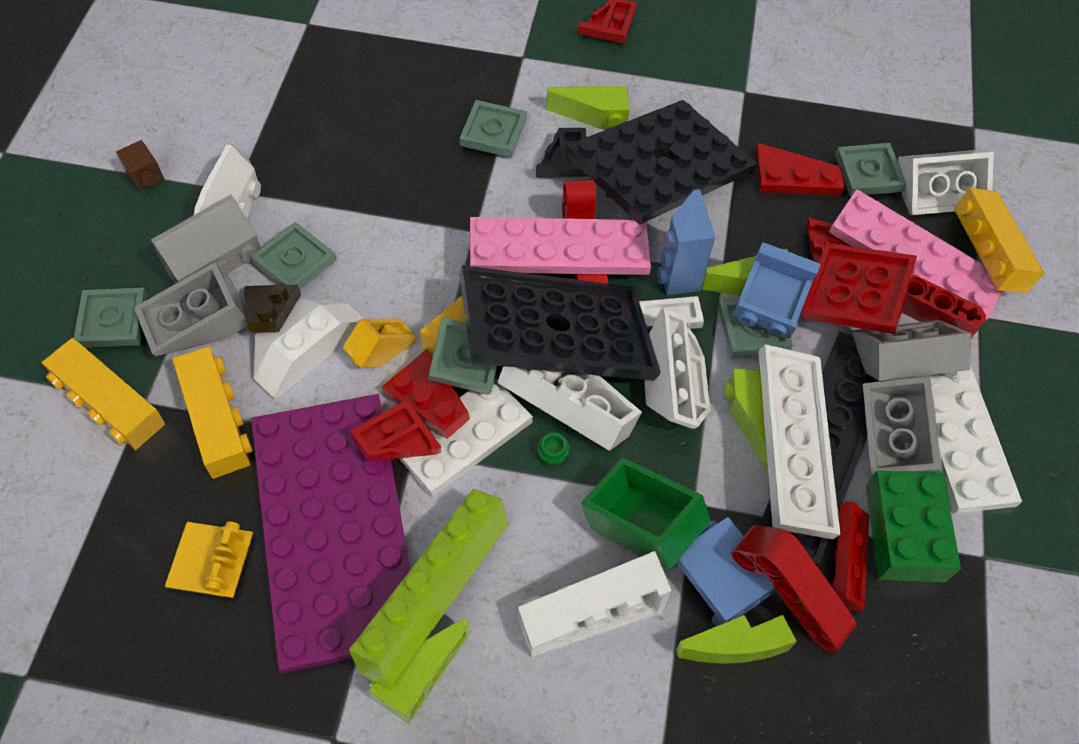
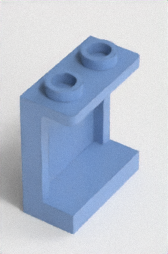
(776, 290)
(718, 578)

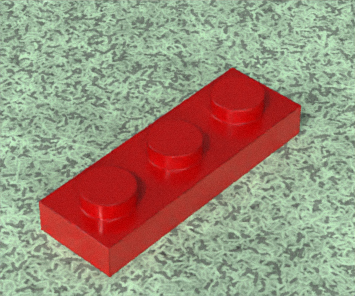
(851, 556)

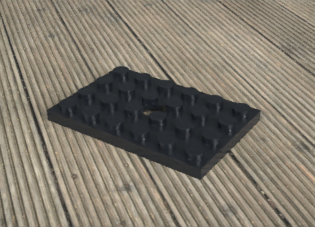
(645, 187)
(510, 328)

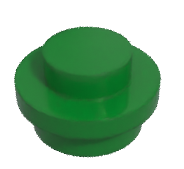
(553, 448)

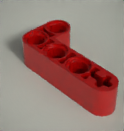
(580, 203)
(931, 303)
(798, 582)

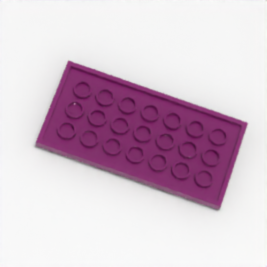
(327, 529)

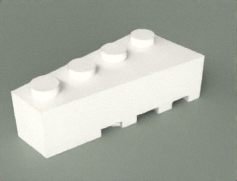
(576, 400)
(595, 605)

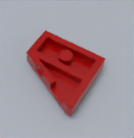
(610, 21)
(395, 435)

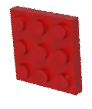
(860, 288)

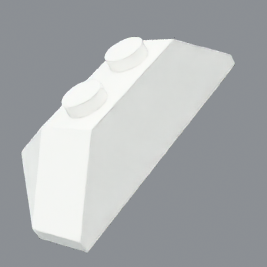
(233, 176)
(304, 341)
(682, 386)

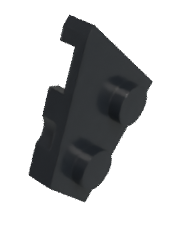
(555, 161)

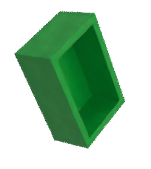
(646, 512)
(912, 526)

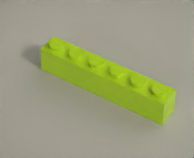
(429, 589)

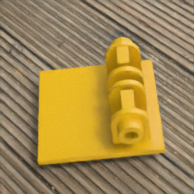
(210, 559)

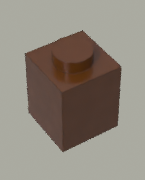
(140, 165)

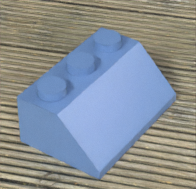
(687, 247)

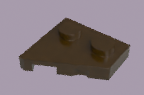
(269, 306)

